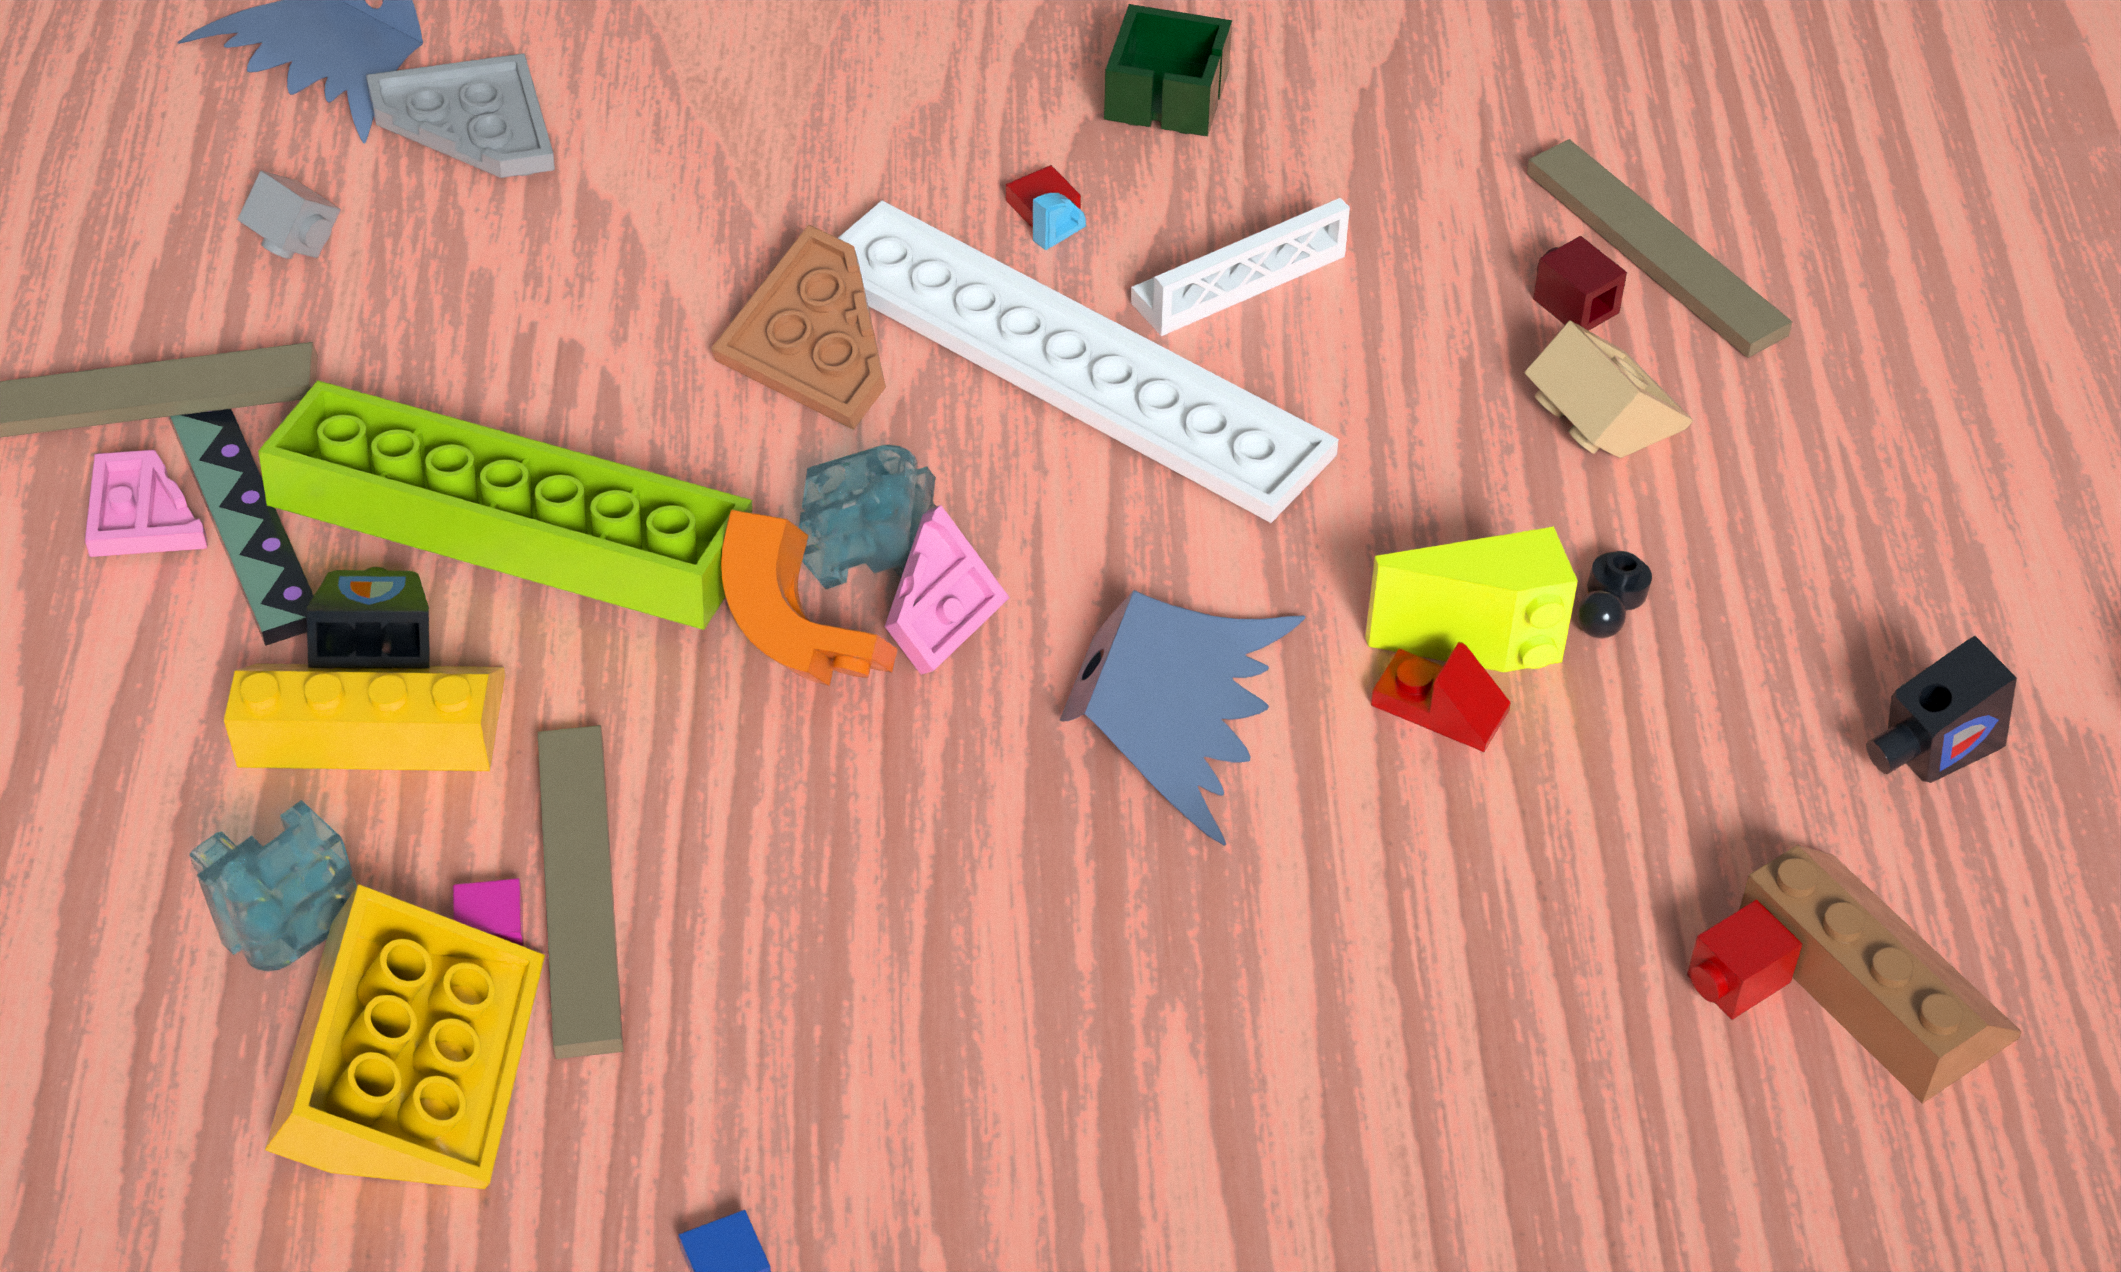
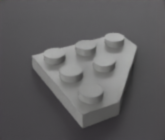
(470, 111)

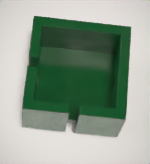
(1167, 69)

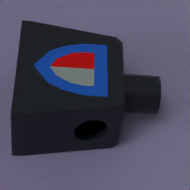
(369, 621)
(1947, 715)

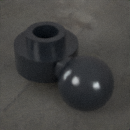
(1615, 584)

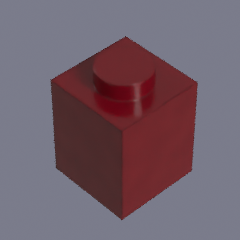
(1579, 284)

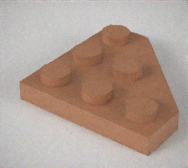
(810, 331)

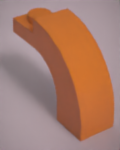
(761, 588)

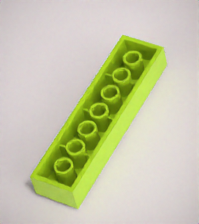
(502, 502)

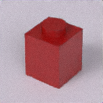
(1743, 959)

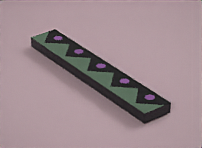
(244, 522)

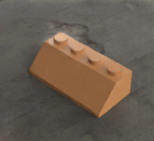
(1879, 974)

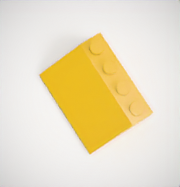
(406, 1047)

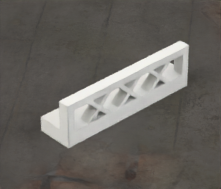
(1243, 268)

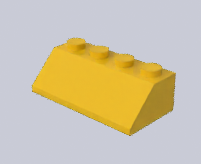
(364, 717)

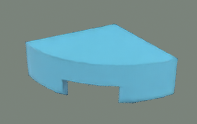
(1055, 219)

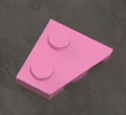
(138, 508)
(941, 593)

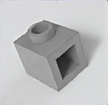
(288, 216)

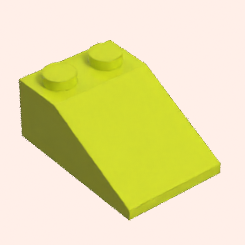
(1495, 594)

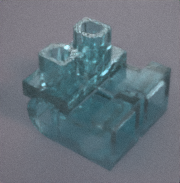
(863, 512)
(276, 896)

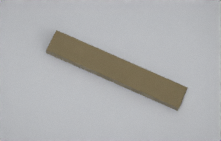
(1659, 248)
(157, 389)
(579, 894)

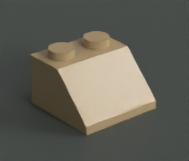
(1603, 394)

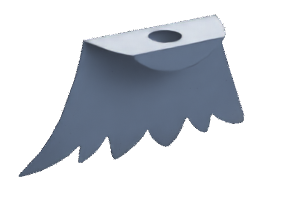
(325, 40)
(1168, 689)

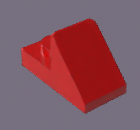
(1447, 699)

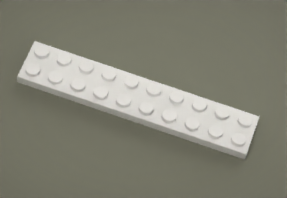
(1087, 364)

